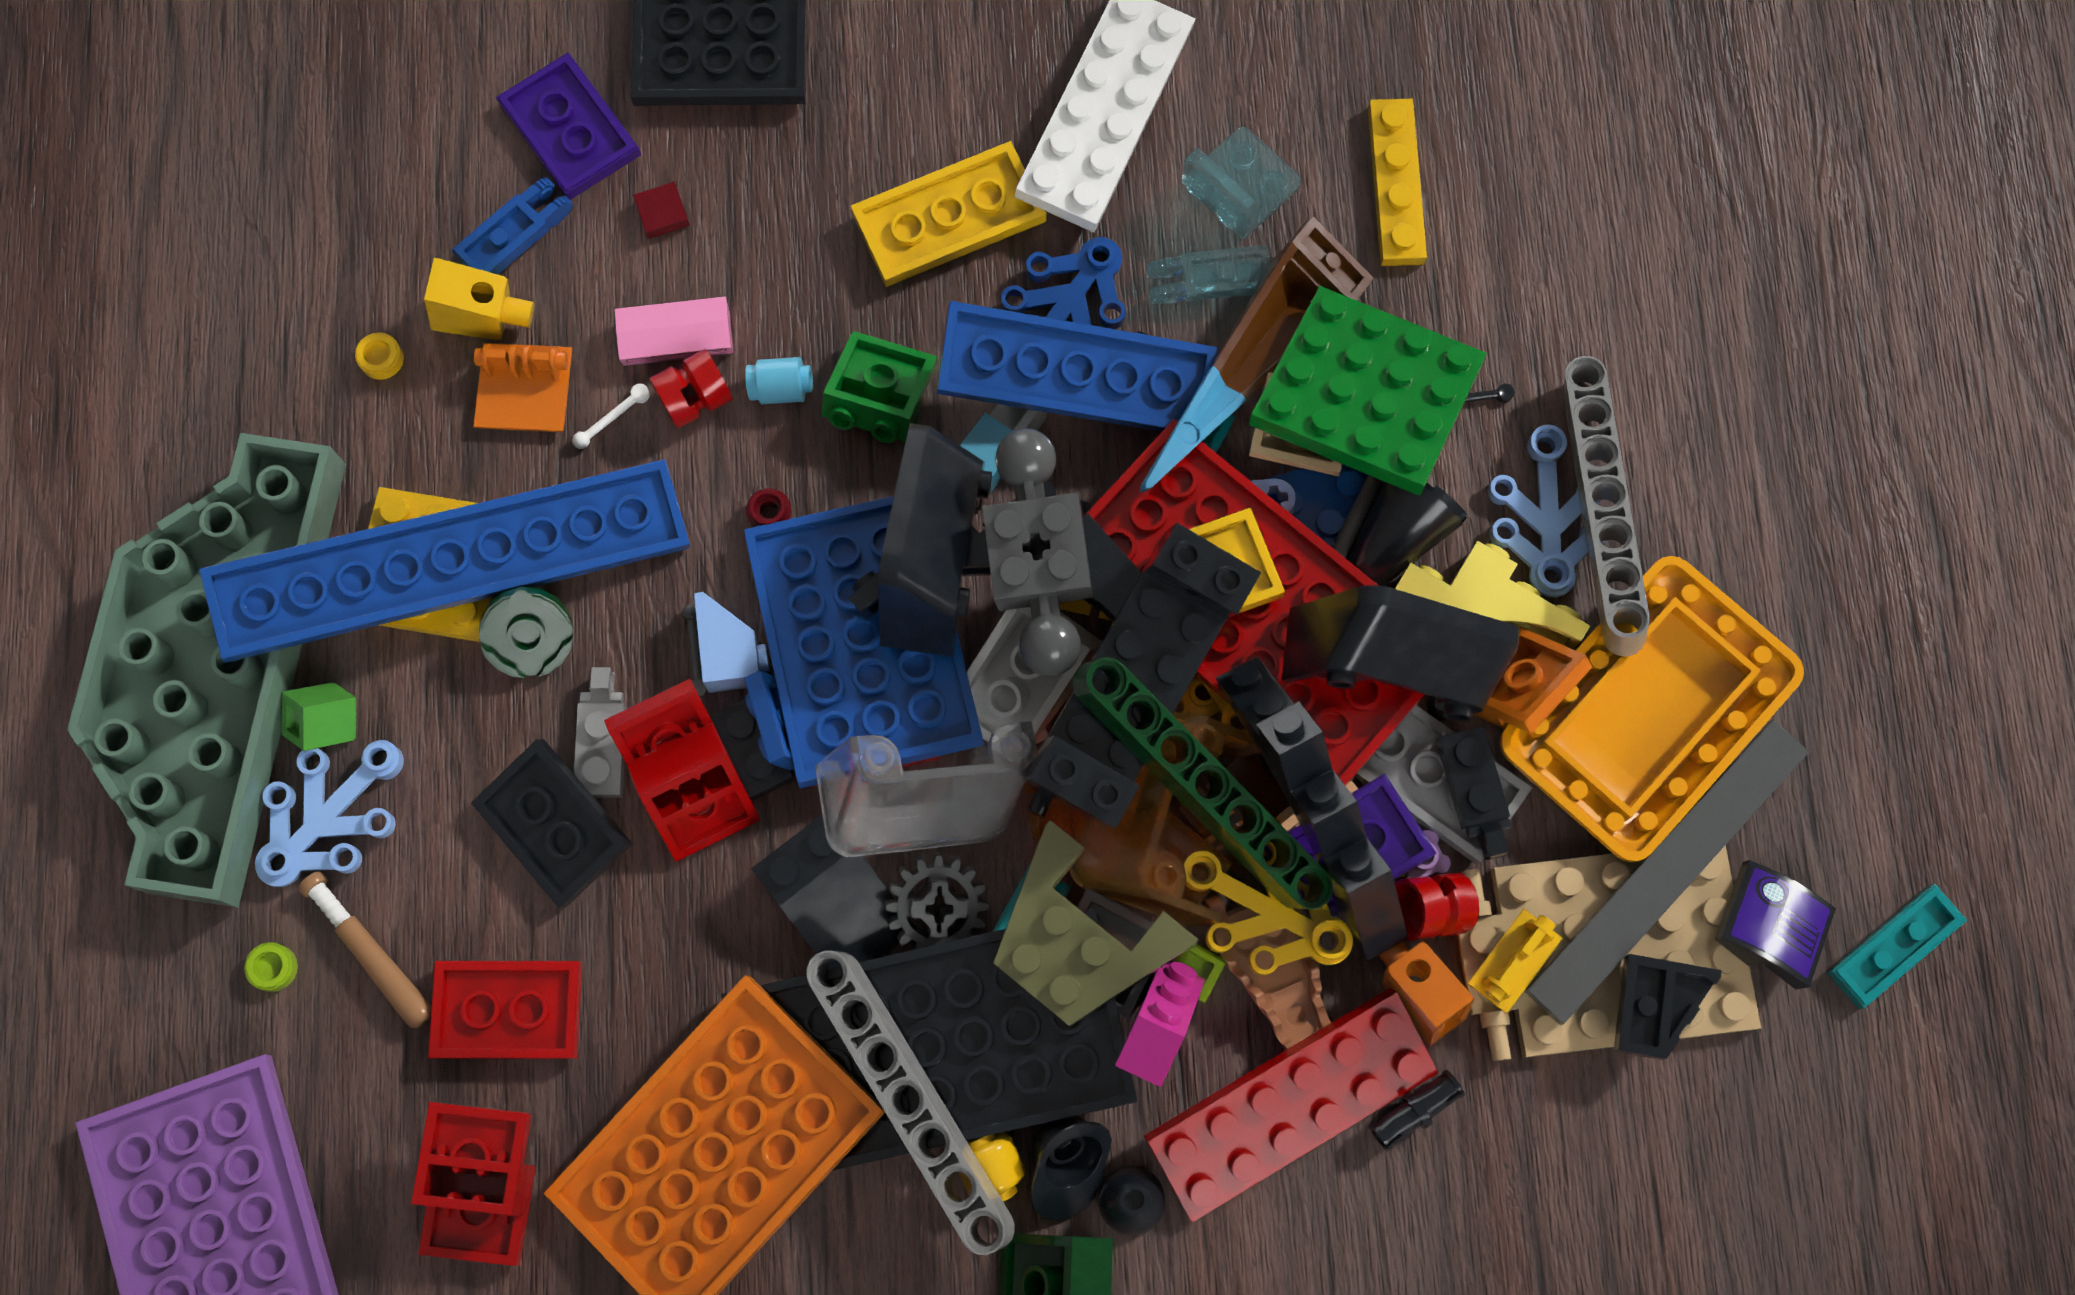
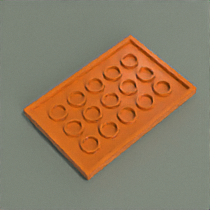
(715, 1149)

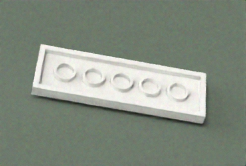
(1104, 110)

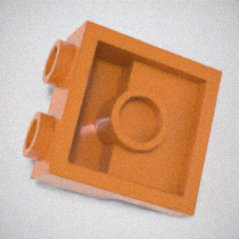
(1534, 682)

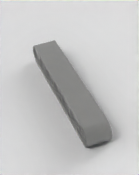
(1601, 522)
(931, 1112)

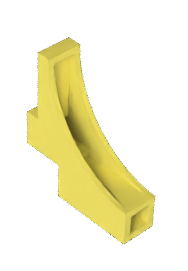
(1485, 589)

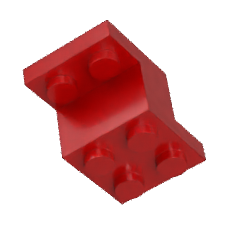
(682, 770)
(474, 1183)

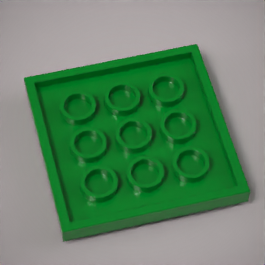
(1368, 390)

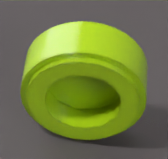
(270, 967)

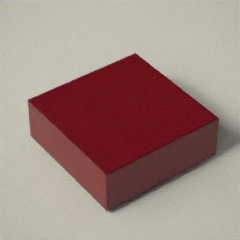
(661, 210)

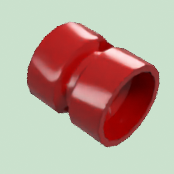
(705, 381)
(1438, 905)

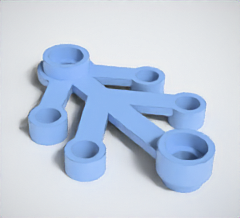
(1545, 520)
(322, 817)

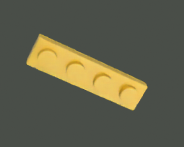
(1397, 182)

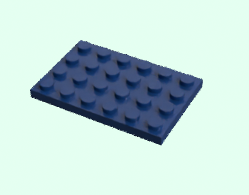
(830, 658)

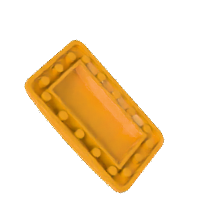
(1662, 724)

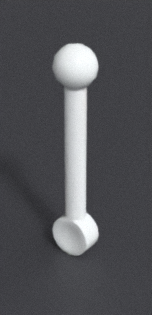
(639, 394)

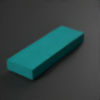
(1896, 946)

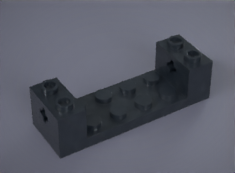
(1162, 641)

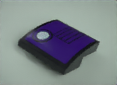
(1775, 924)

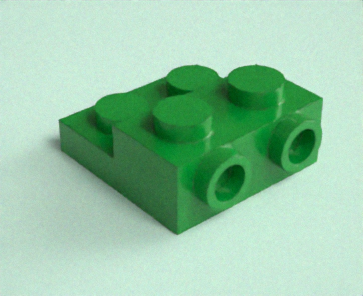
(877, 387)

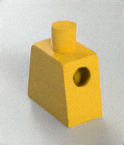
(472, 302)

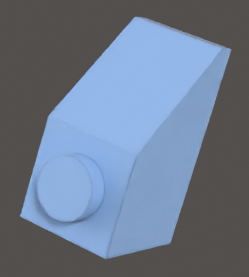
(726, 647)

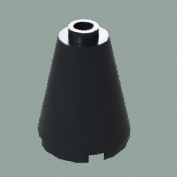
(1403, 530)

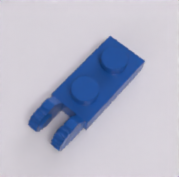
(512, 229)

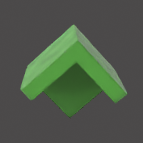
(318, 716)

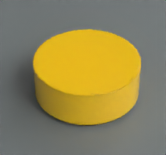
(379, 356)

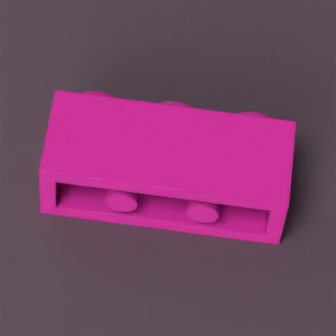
(1161, 1022)

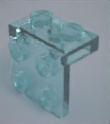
(1240, 181)

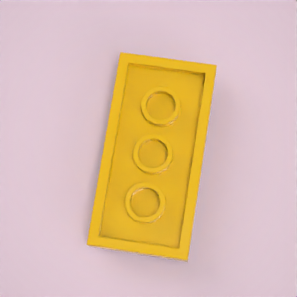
(945, 214)

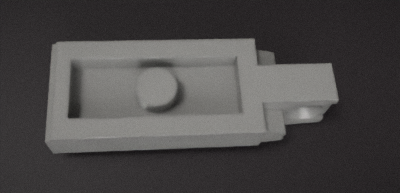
(597, 758)

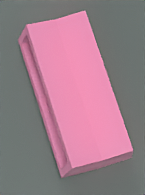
(673, 330)

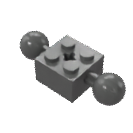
(1012, 529)

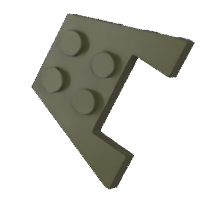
(1063, 952)

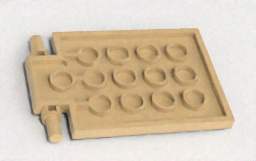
(1569, 896)

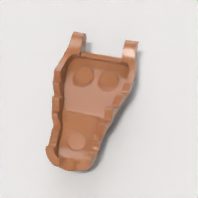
(1287, 995)

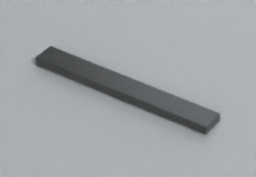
(1666, 873)

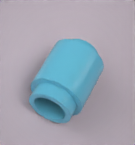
(778, 380)

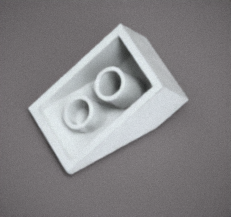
(1008, 689)

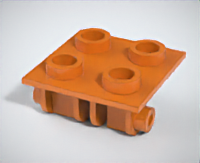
(522, 387)

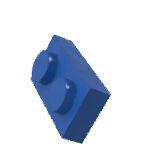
(766, 708)

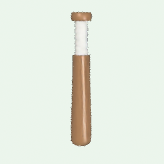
(379, 966)

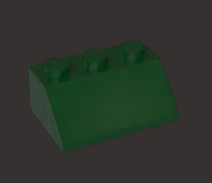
(1056, 1265)

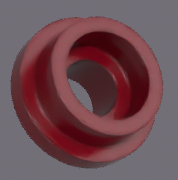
(765, 498)

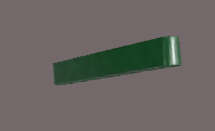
(1225, 791)

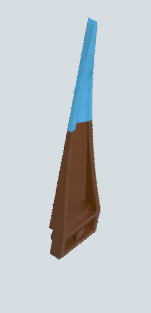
(1262, 335)

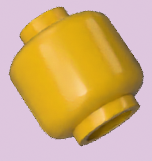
(1000, 1162)

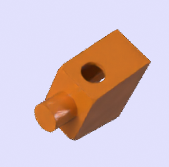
(1436, 1002)

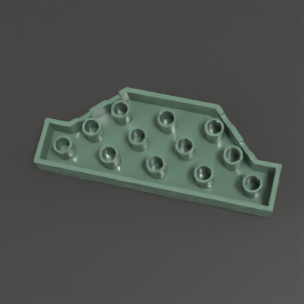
(157, 708)

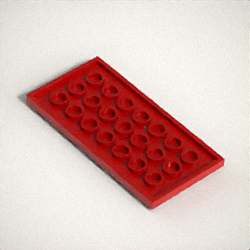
(1207, 489)

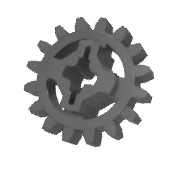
(915, 903)

